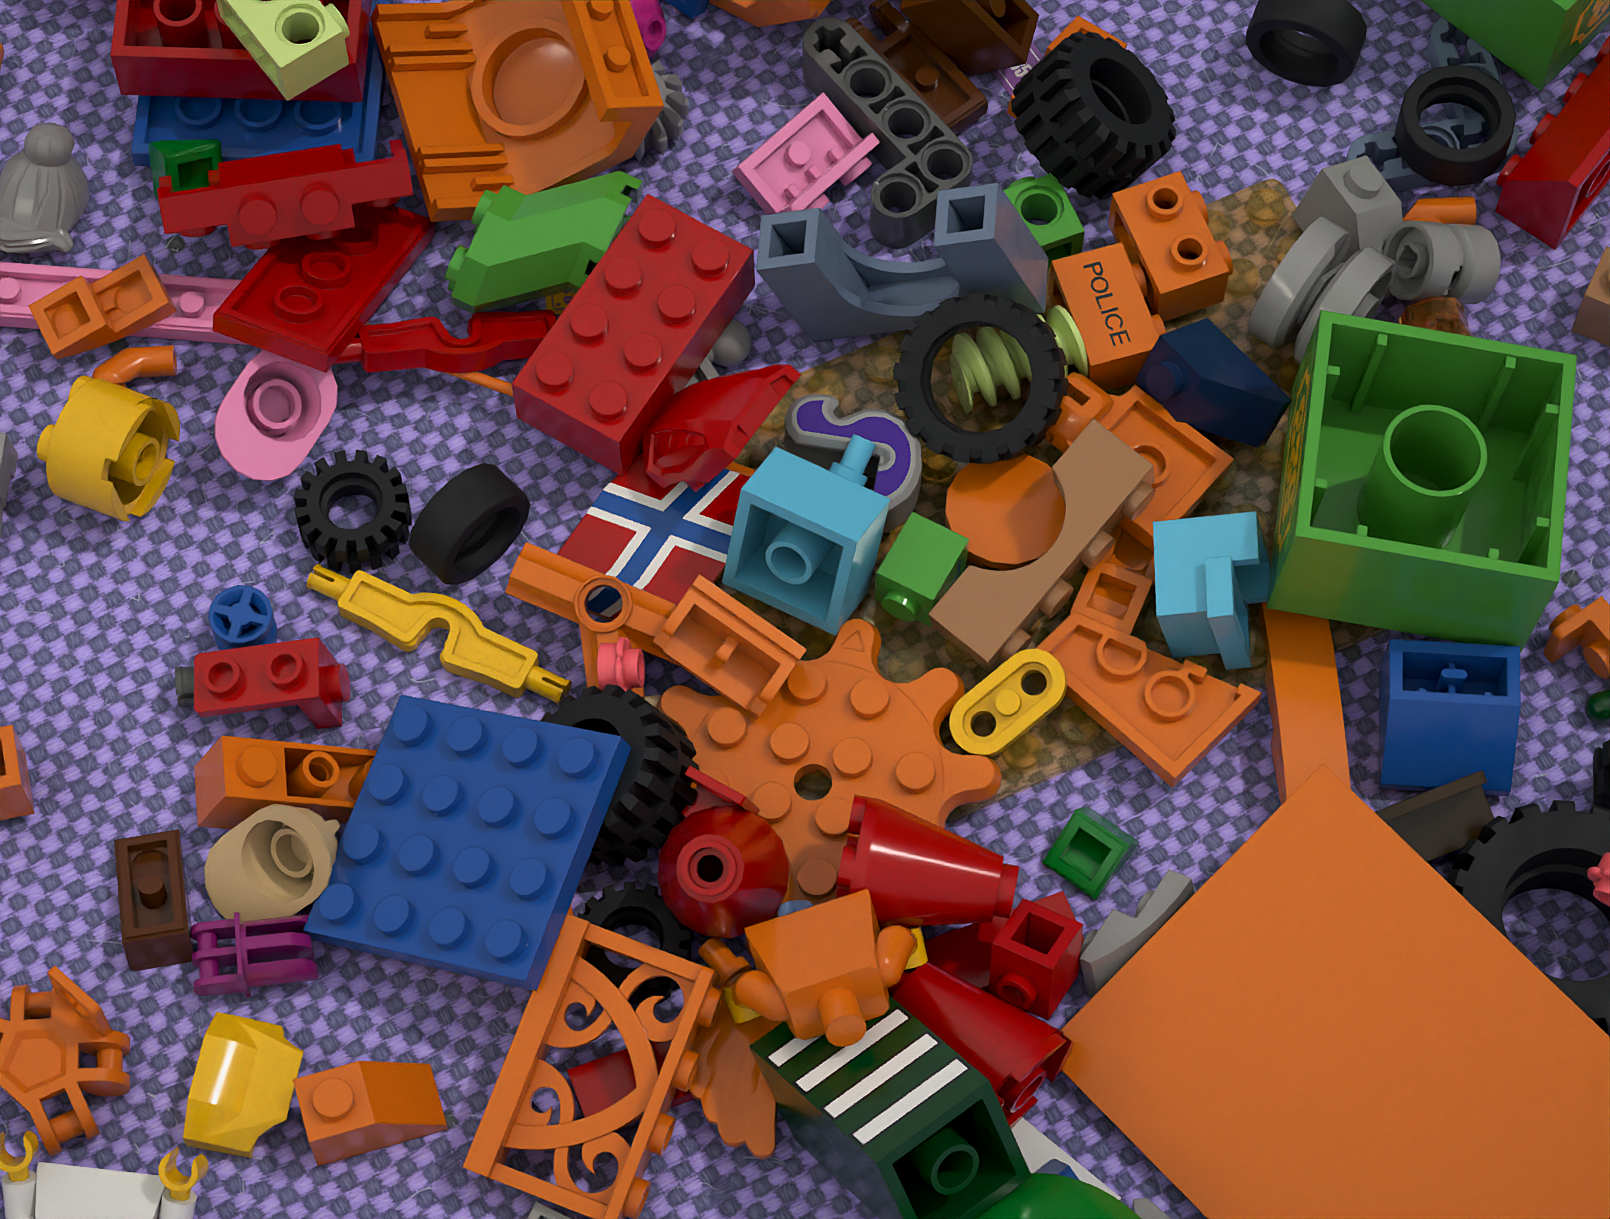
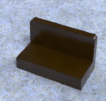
(1441, 817)

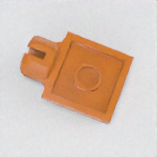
(1183, 459)

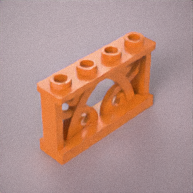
(570, 980)

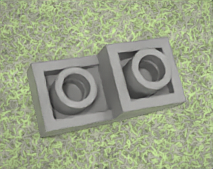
(1123, 936)

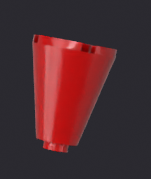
(990, 1034)

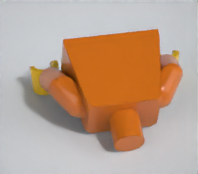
(825, 969)

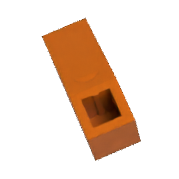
(251, 773)

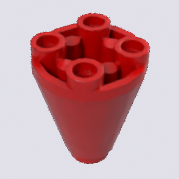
(921, 870)
(752, 876)

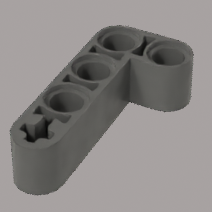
(845, 66)

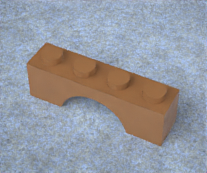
(993, 610)

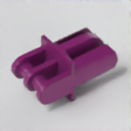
(265, 954)

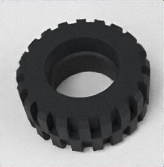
(1533, 854)

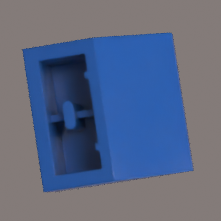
(1448, 714)

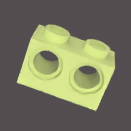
(270, 35)

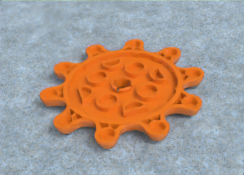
(855, 729)

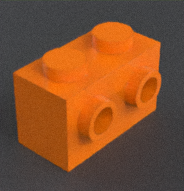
(1170, 239)

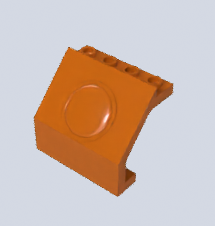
(514, 93)

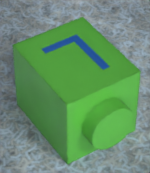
(920, 569)

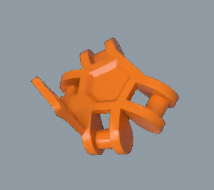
(43, 1057)

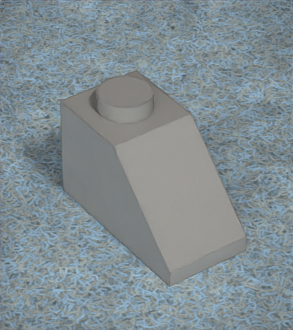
(1356, 200)

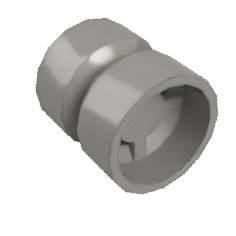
(1443, 261)

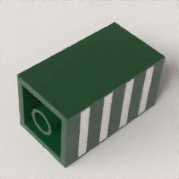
(895, 1118)

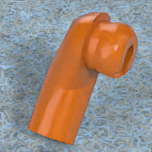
(1444, 210)

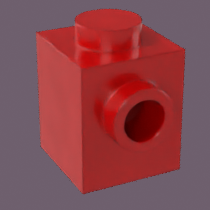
(1035, 959)

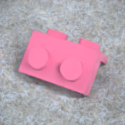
(805, 159)

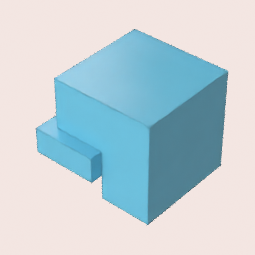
(1206, 579)

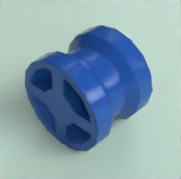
(237, 610)

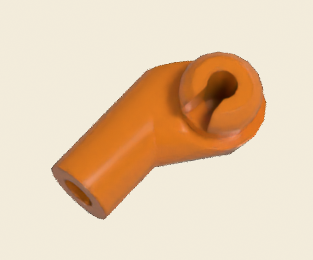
(138, 363)

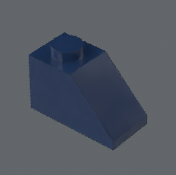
(1212, 384)

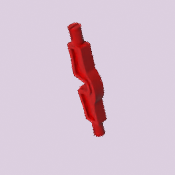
(430, 346)

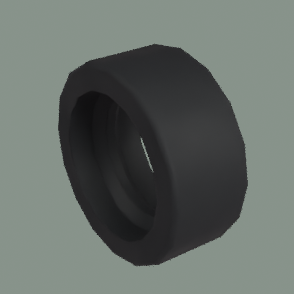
(1300, 58)
(1464, 87)
(469, 524)

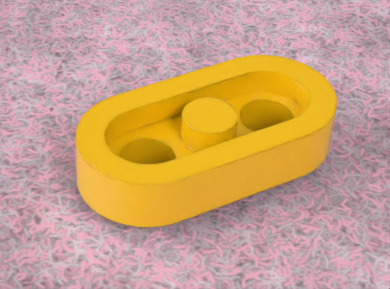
(1004, 698)

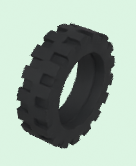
(916, 367)

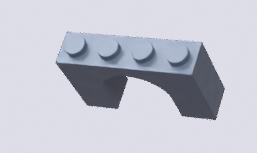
(850, 294)

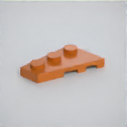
(1145, 700)

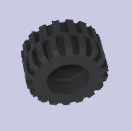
(1093, 115)
(653, 779)

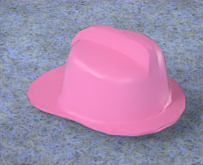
(273, 416)

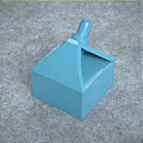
(808, 536)

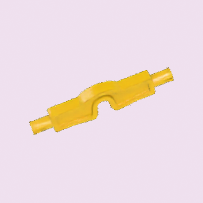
(408, 618)

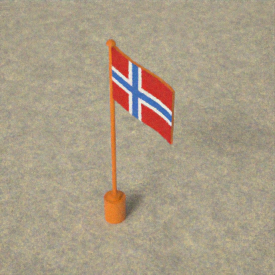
(648, 532)

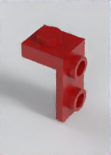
(272, 677)

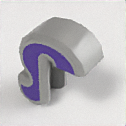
(822, 438)

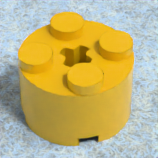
(109, 448)

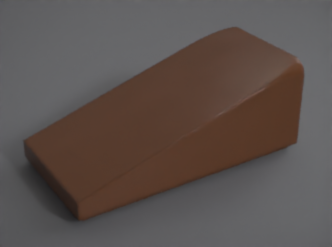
(153, 900)

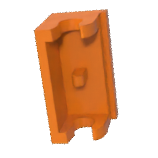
(728, 647)

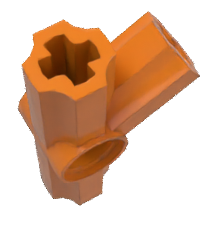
(565, 589)

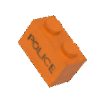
(1110, 311)

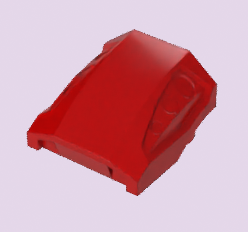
(711, 424)

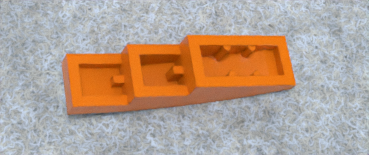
(1302, 698)

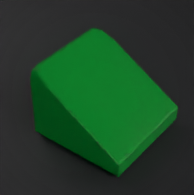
(185, 162)
(1090, 851)

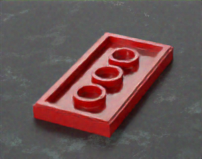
(317, 294)

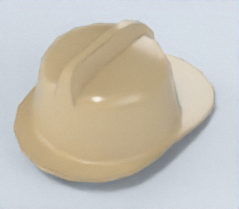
(271, 863)

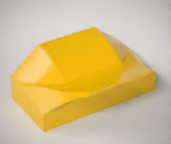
(240, 1084)

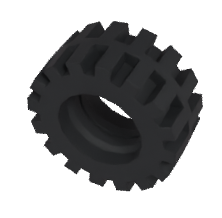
(642, 909)

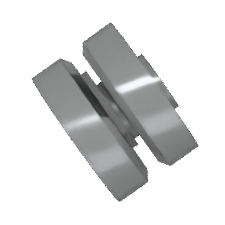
(1317, 279)

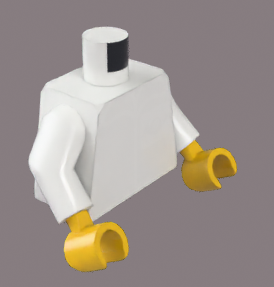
(95, 1193)

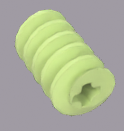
(1002, 361)

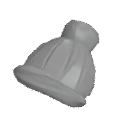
(42, 193)

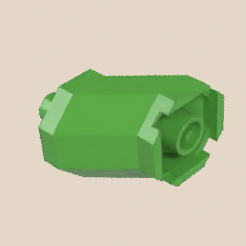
(538, 241)

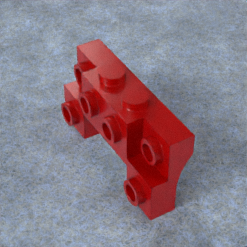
(285, 195)

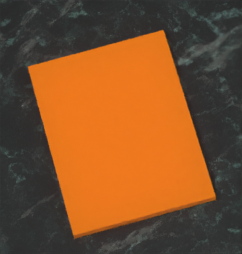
(1347, 1041)

